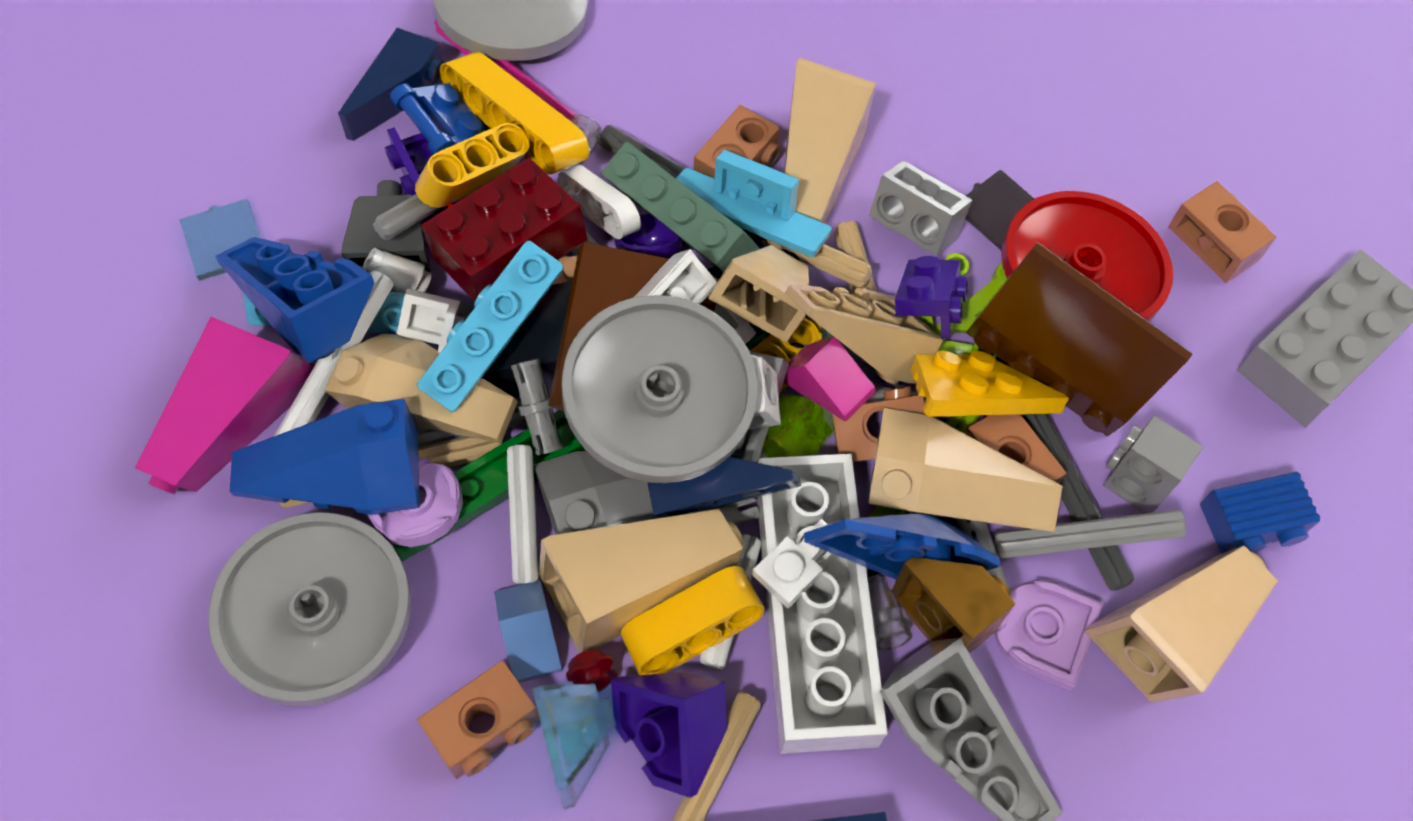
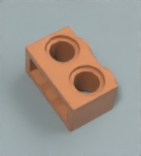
(744, 135)

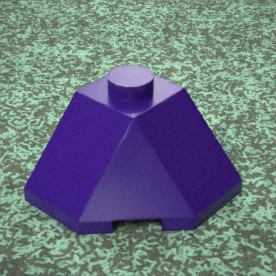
(673, 723)

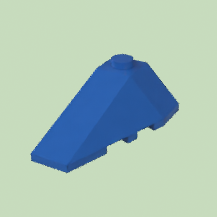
(301, 296)
(348, 459)
(890, 541)

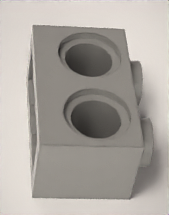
(919, 207)
(1150, 464)

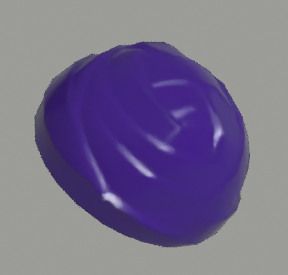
(651, 239)

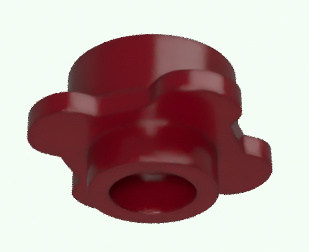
(591, 668)

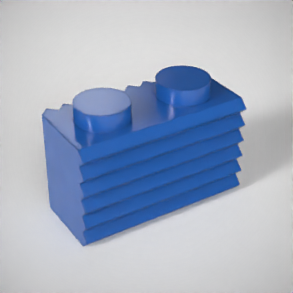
(1260, 513)

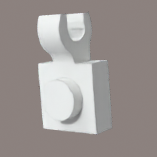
(790, 569)

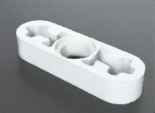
(600, 201)

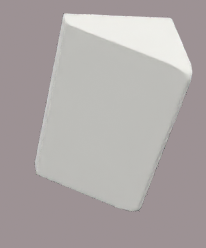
(682, 278)

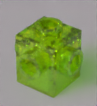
(800, 429)

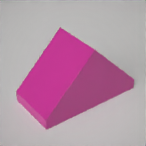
(829, 378)

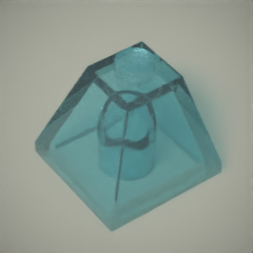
(574, 734)

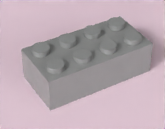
(1331, 338)

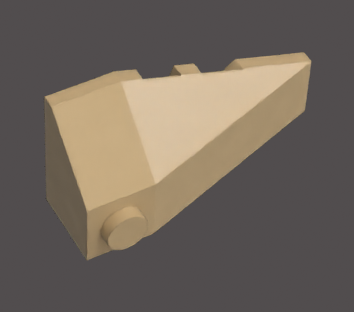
(869, 327)
(389, 370)
(946, 473)

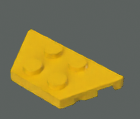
(979, 386)

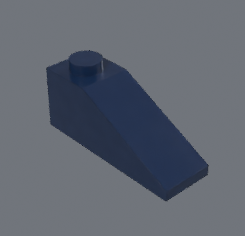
(403, 60)
(726, 484)

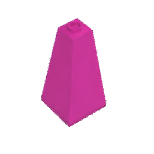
(220, 404)

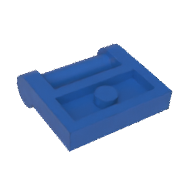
(437, 114)

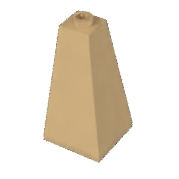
(824, 133)
(622, 570)
(1185, 629)

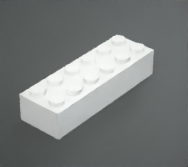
(826, 639)

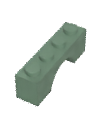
(677, 207)

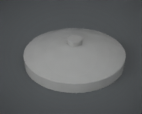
(511, 27)
(659, 388)
(310, 609)

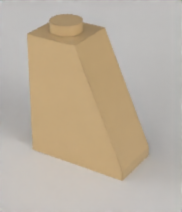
(756, 290)

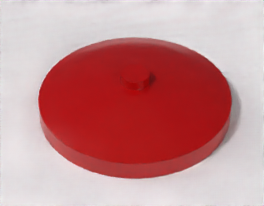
(1099, 241)

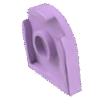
(1047, 632)

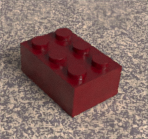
(489, 226)

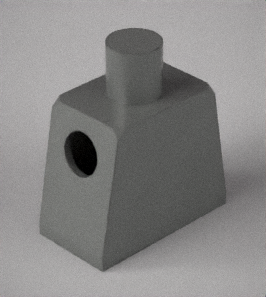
(362, 238)

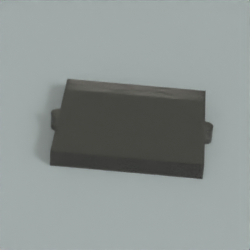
(995, 206)

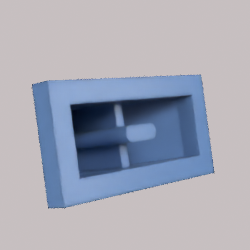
(527, 631)

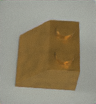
(952, 600)

